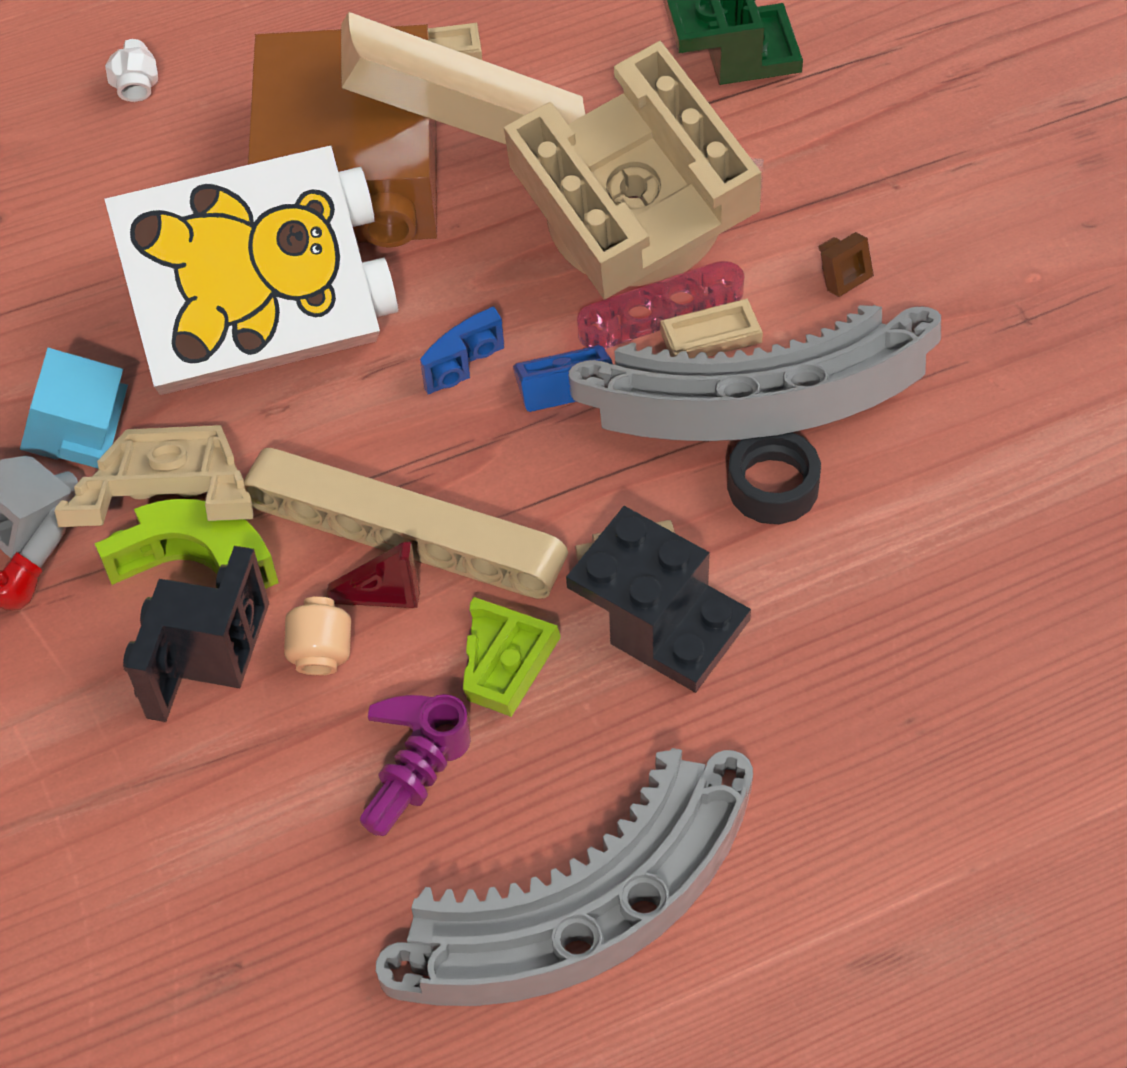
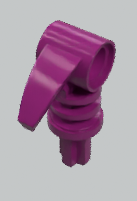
(425, 753)

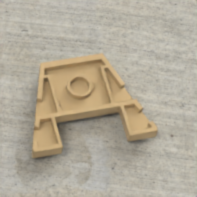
(162, 462)

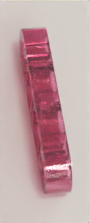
(657, 299)

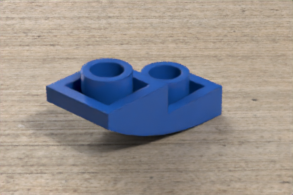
(449, 357)

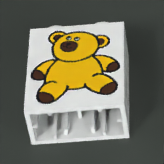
(250, 268)

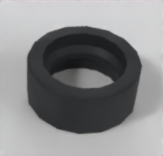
(768, 506)

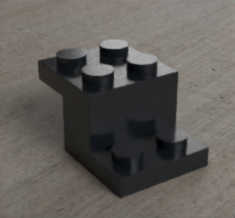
(659, 598)
(197, 633)

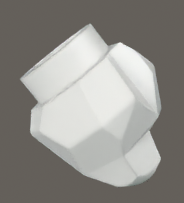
(132, 71)

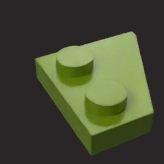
(504, 655)

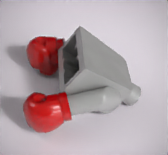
(28, 524)

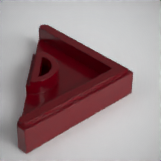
(381, 582)

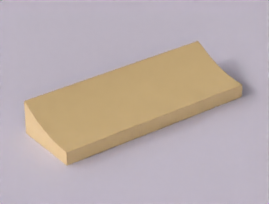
(442, 81)

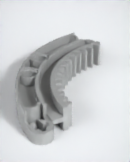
(764, 391)
(517, 943)

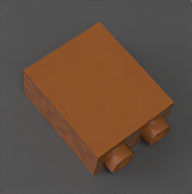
(303, 108)

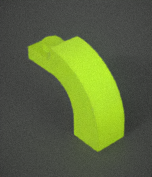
(180, 532)

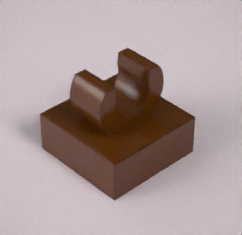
(846, 263)

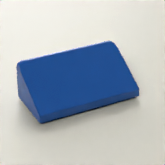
(546, 380)

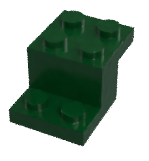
(740, 37)

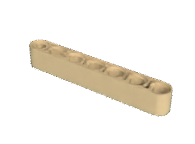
(388, 515)

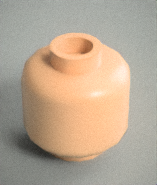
(317, 636)

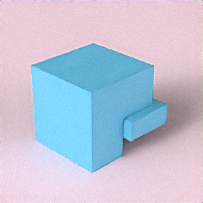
(74, 409)

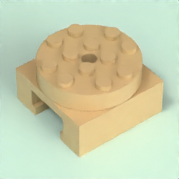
(646, 143)

